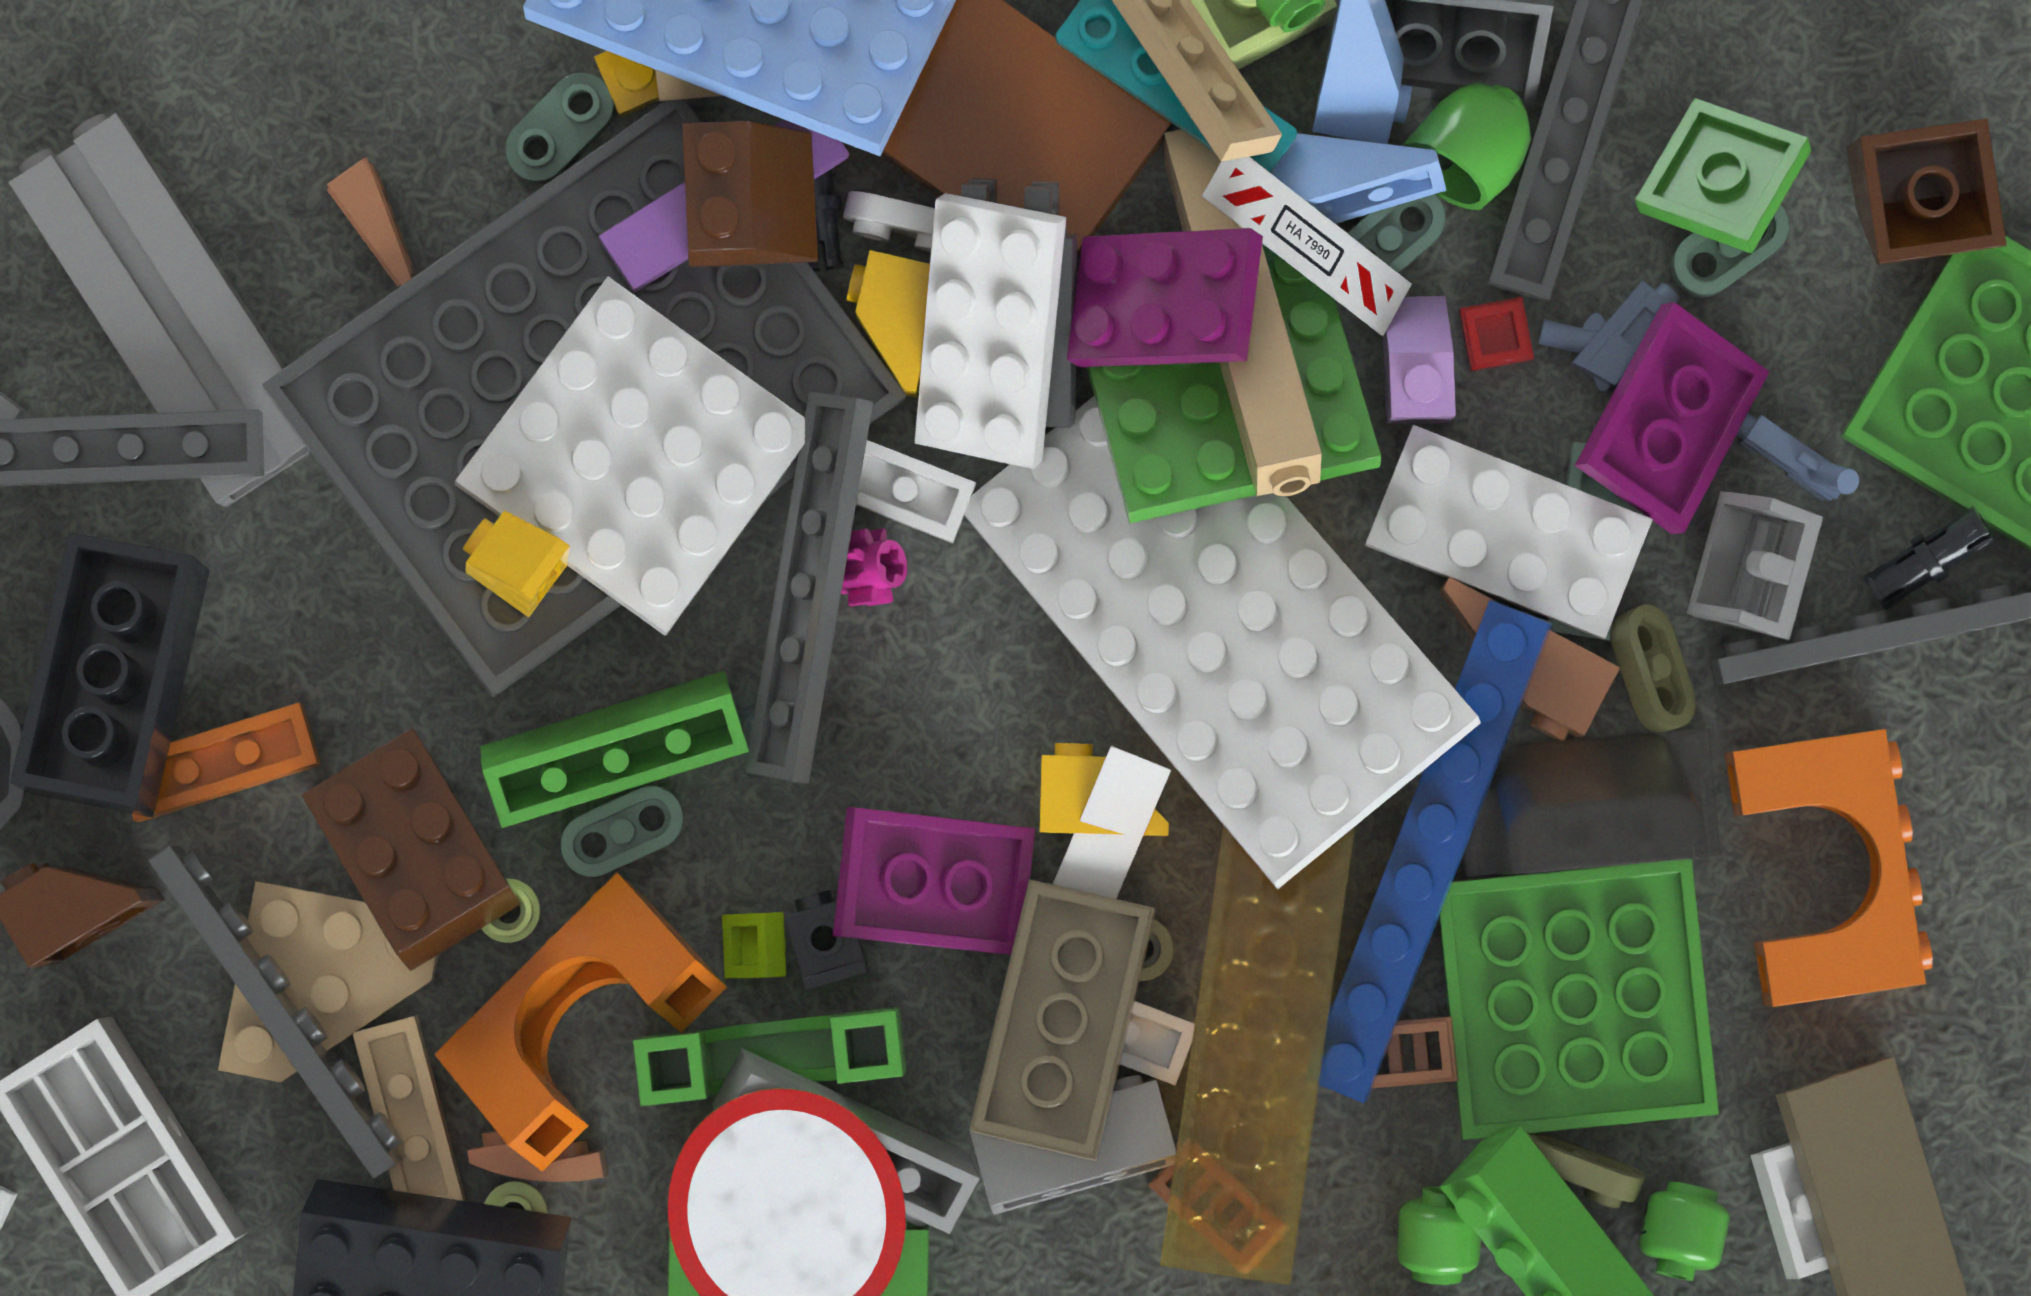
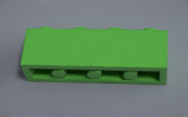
(613, 749)
(1536, 1222)

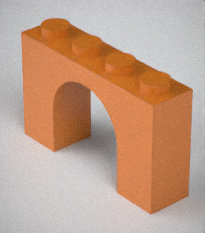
(1880, 940)
(505, 1044)

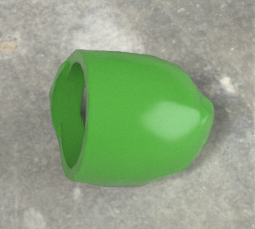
(1484, 136)

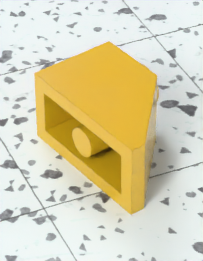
(893, 312)
(515, 560)
(1066, 787)

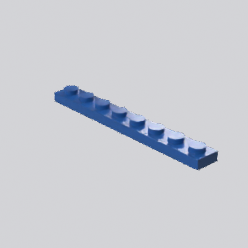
(1429, 853)

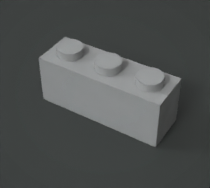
(1132, 1144)

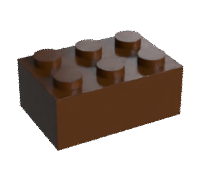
(410, 849)

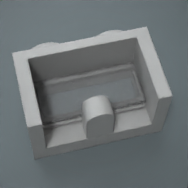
(1755, 564)

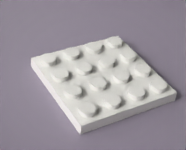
(637, 454)

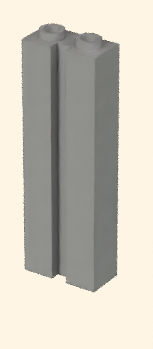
(155, 286)

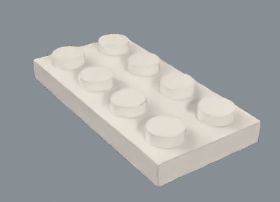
(989, 330)
(1508, 532)

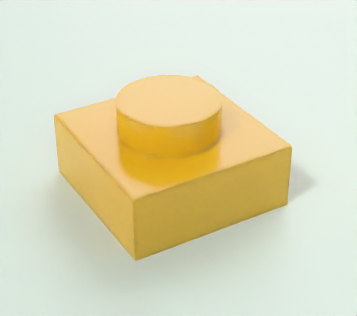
(628, 82)

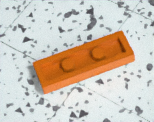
(236, 758)

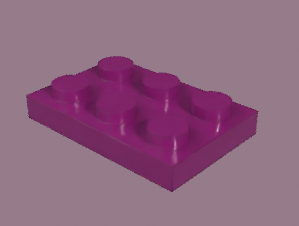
(1165, 298)
(1672, 418)
(932, 880)

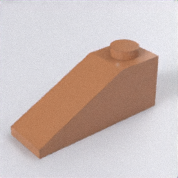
(1566, 680)

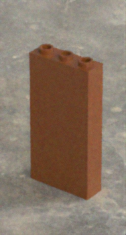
(1021, 111)

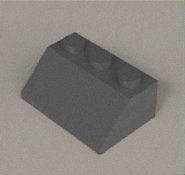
(1470, 43)

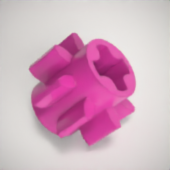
(873, 568)

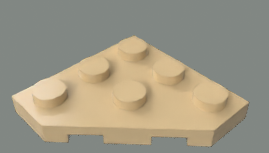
(335, 968)

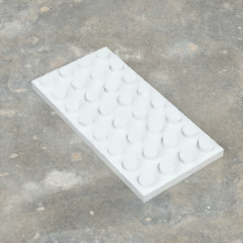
(1228, 646)

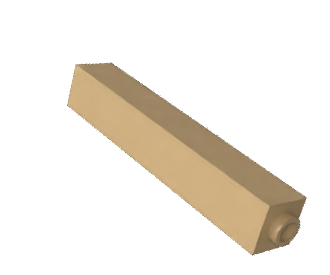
(1267, 387)

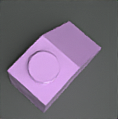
(1419, 363)

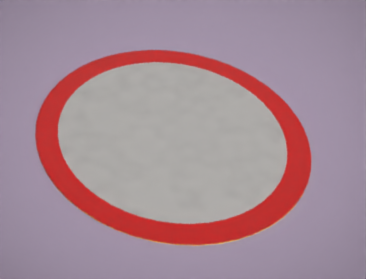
(786, 1200)

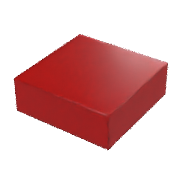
(1496, 334)

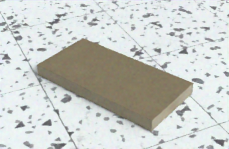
(1062, 1020)
(1870, 1185)

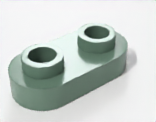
(562, 129)
(1393, 244)
(1727, 261)
(623, 831)

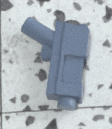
(1609, 346)
(1800, 462)

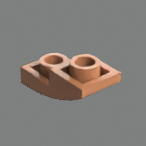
(573, 1164)

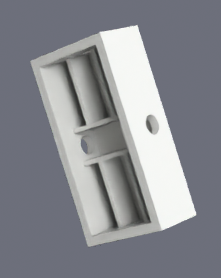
(118, 1160)

